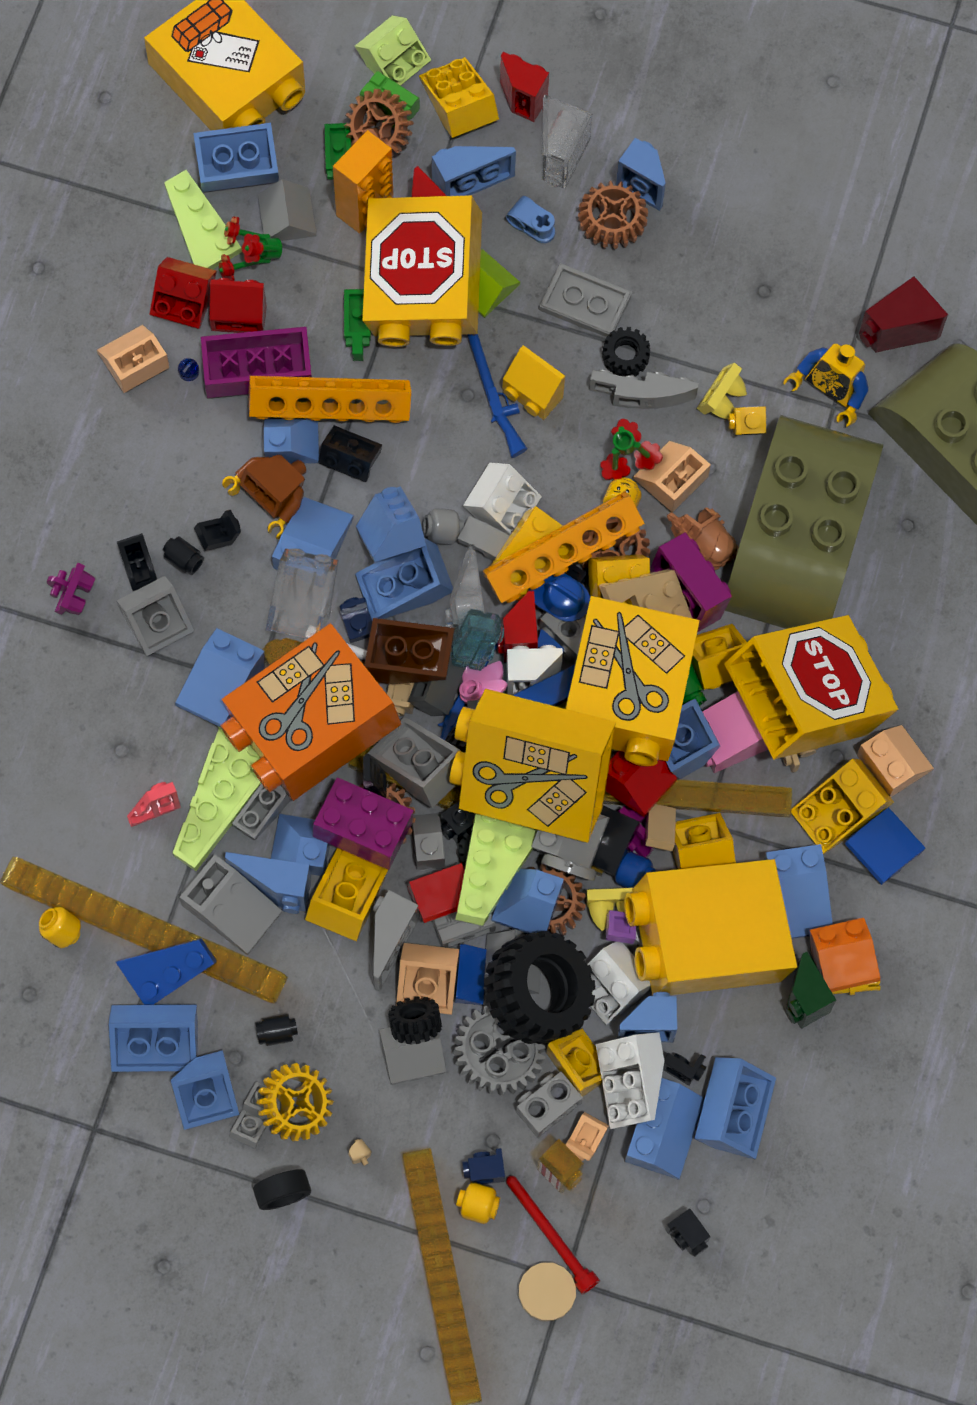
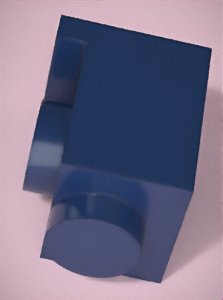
(485, 1168)

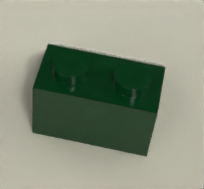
(809, 994)

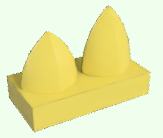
(726, 382)
(602, 901)

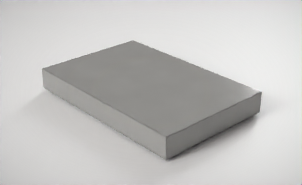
(585, 300)

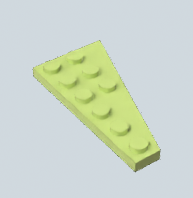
(222, 793)
(492, 861)

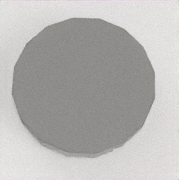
(569, 867)

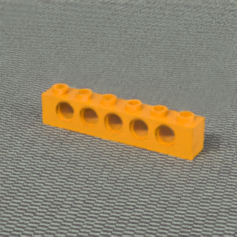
(317, 390)
(524, 559)

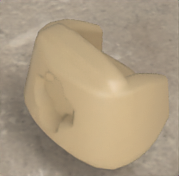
(359, 1152)

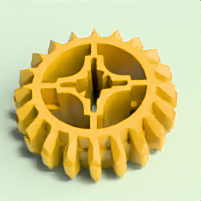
(314, 1113)

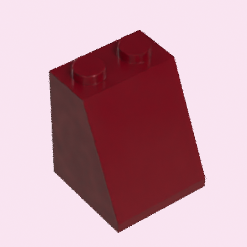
(903, 318)

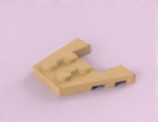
(652, 591)

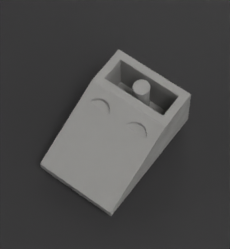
(230, 904)

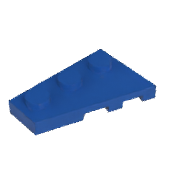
(165, 970)

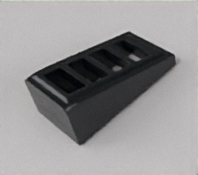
(374, 776)

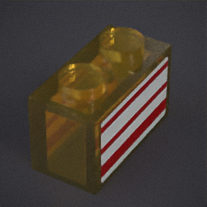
(561, 1167)

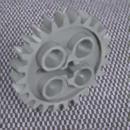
(514, 1070)

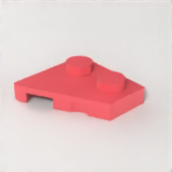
(154, 803)

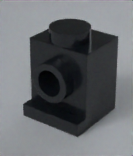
(689, 1233)

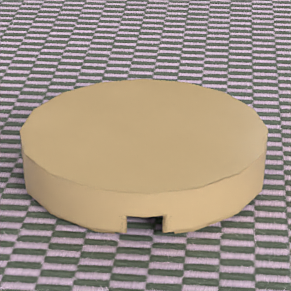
(547, 1291)

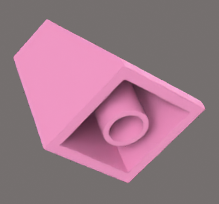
(734, 731)

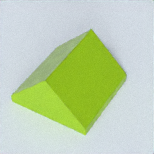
(494, 284)

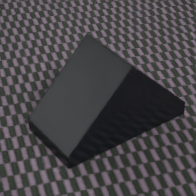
(136, 561)

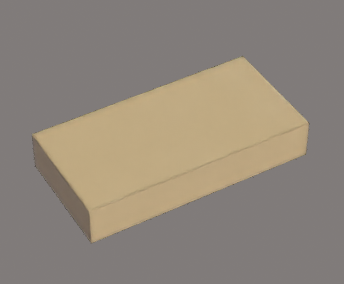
(661, 827)

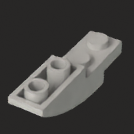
(654, 392)
(261, 811)

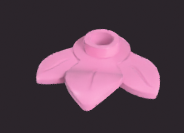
(477, 681)

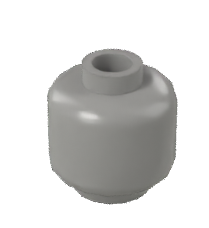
(442, 526)

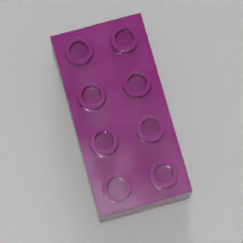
(237, 356)

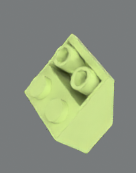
(393, 50)

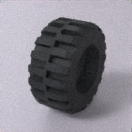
(568, 979)

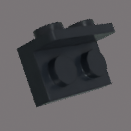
(349, 453)

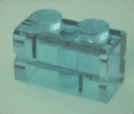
(477, 640)

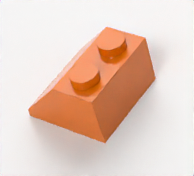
(845, 954)

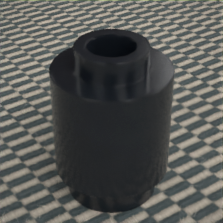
(183, 555)
(276, 1030)

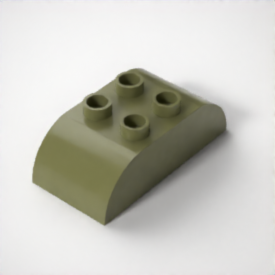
(937, 422)
(802, 524)

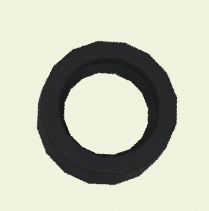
(282, 1189)

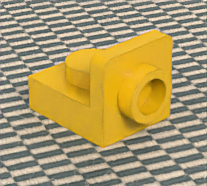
(748, 420)

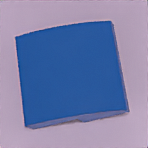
(885, 846)

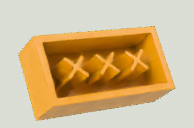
(361, 175)

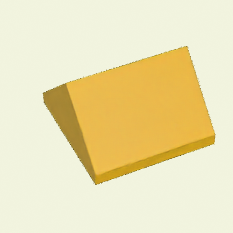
(577, 1060)

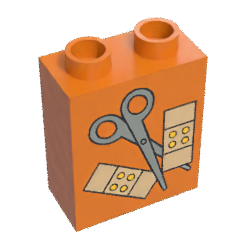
(308, 714)

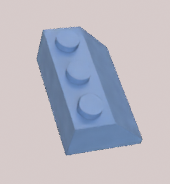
(236, 157)
(390, 525)
(152, 1037)
(735, 1107)
(665, 1142)

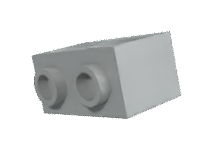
(554, 1109)

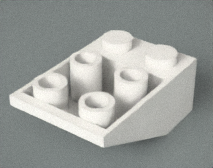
(631, 1077)

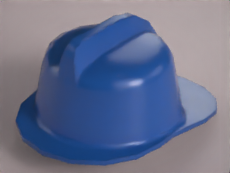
(562, 598)

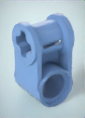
(532, 220)

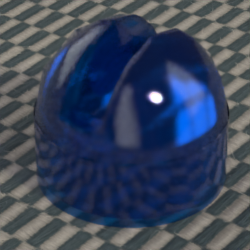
(192, 371)

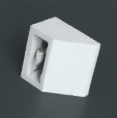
(501, 497)
(530, 666)
(615, 981)

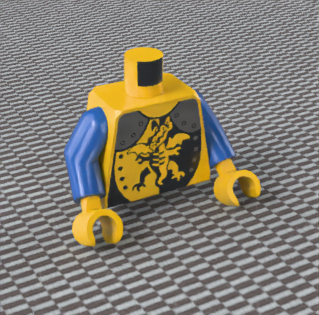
(836, 374)

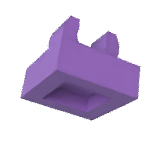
(618, 928)

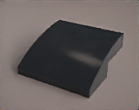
(614, 841)

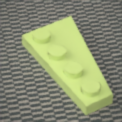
(199, 222)

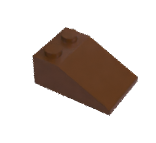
(408, 651)

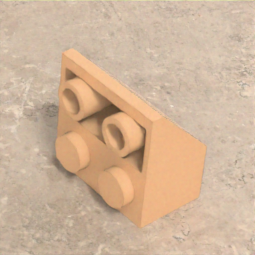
(134, 358)
(675, 476)

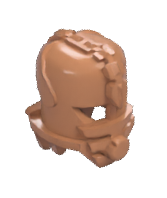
(710, 535)

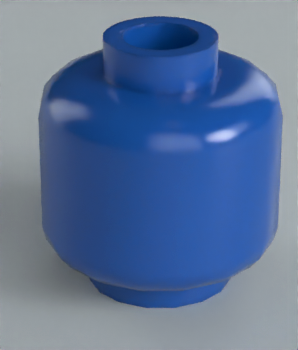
(633, 869)

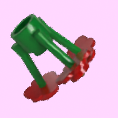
(253, 249)
(627, 440)

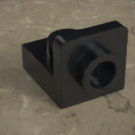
(679, 1068)

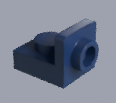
(356, 619)

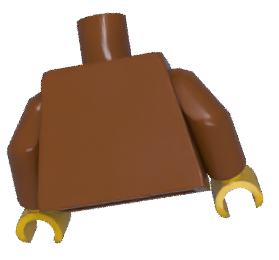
(273, 485)

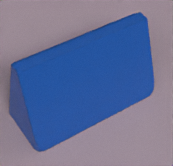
(470, 975)

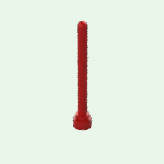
(584, 1278)

